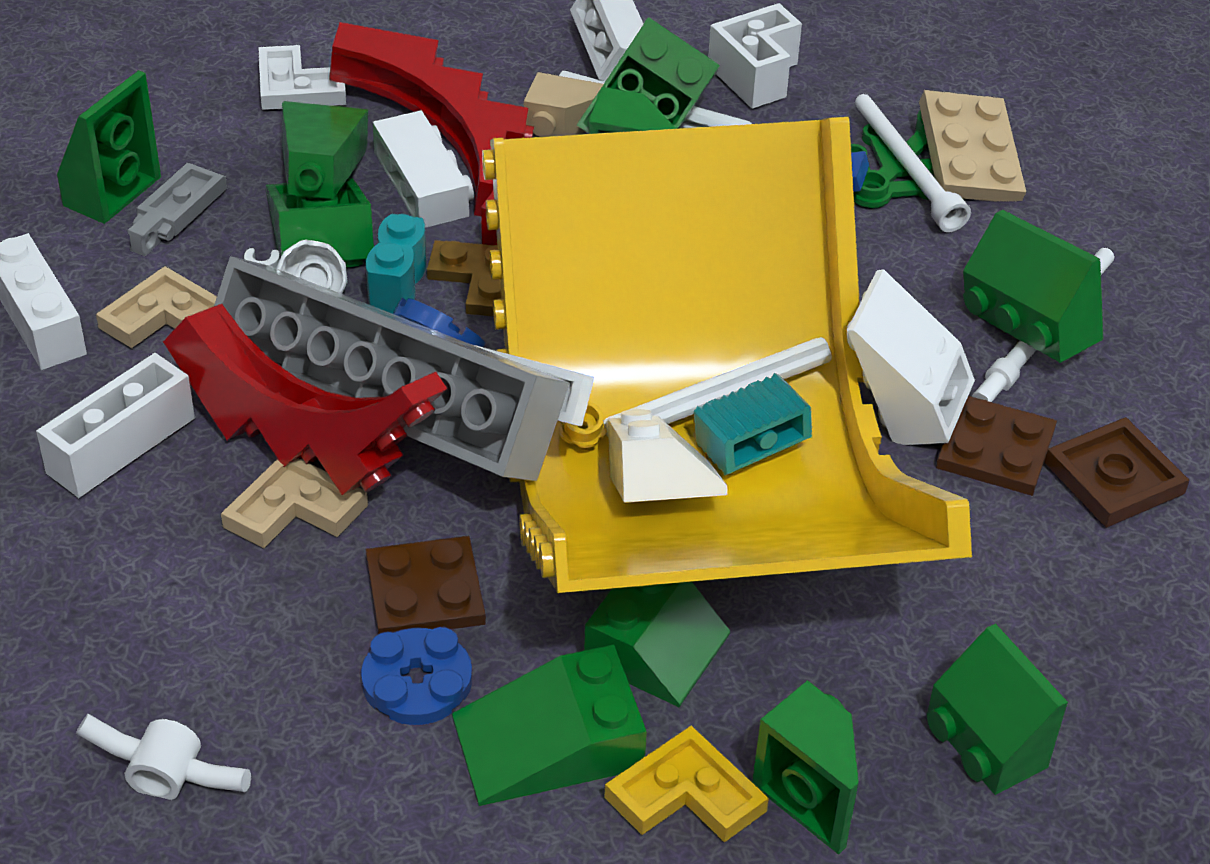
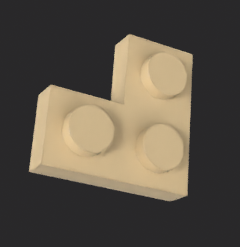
(152, 304)
(290, 493)

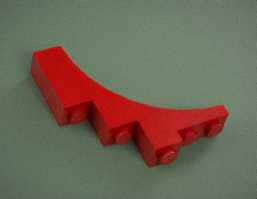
(413, 76)
(298, 420)

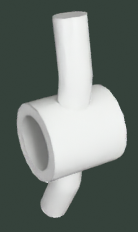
(163, 758)

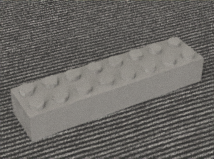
(492, 407)

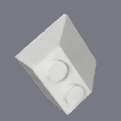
(655, 462)

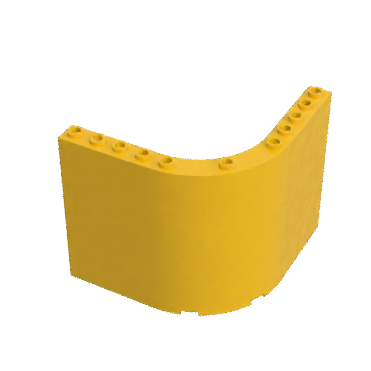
(672, 266)

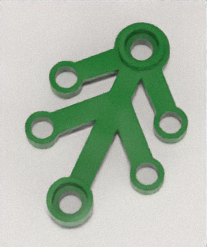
(880, 184)

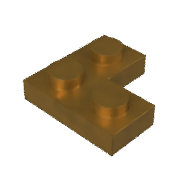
(466, 264)

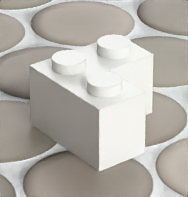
(756, 53)

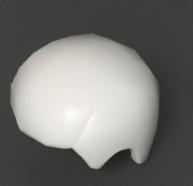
(315, 263)

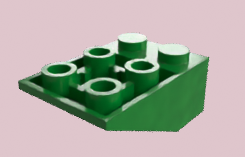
(663, 70)

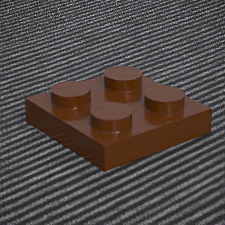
(998, 445)
(1116, 471)
(425, 585)

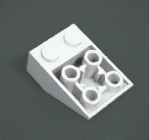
(909, 364)

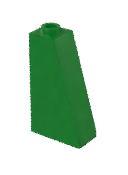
(321, 146)

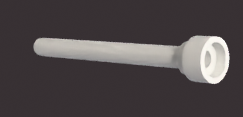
(947, 208)

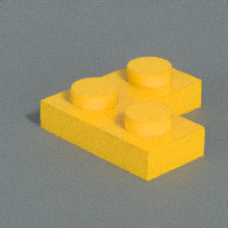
(689, 774)

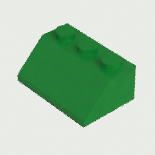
(1035, 287)

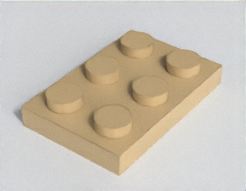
(972, 146)

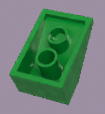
(111, 153)
(339, 221)
(552, 728)

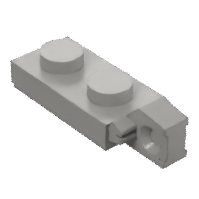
(174, 206)

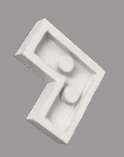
(286, 80)

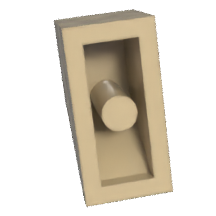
(558, 104)

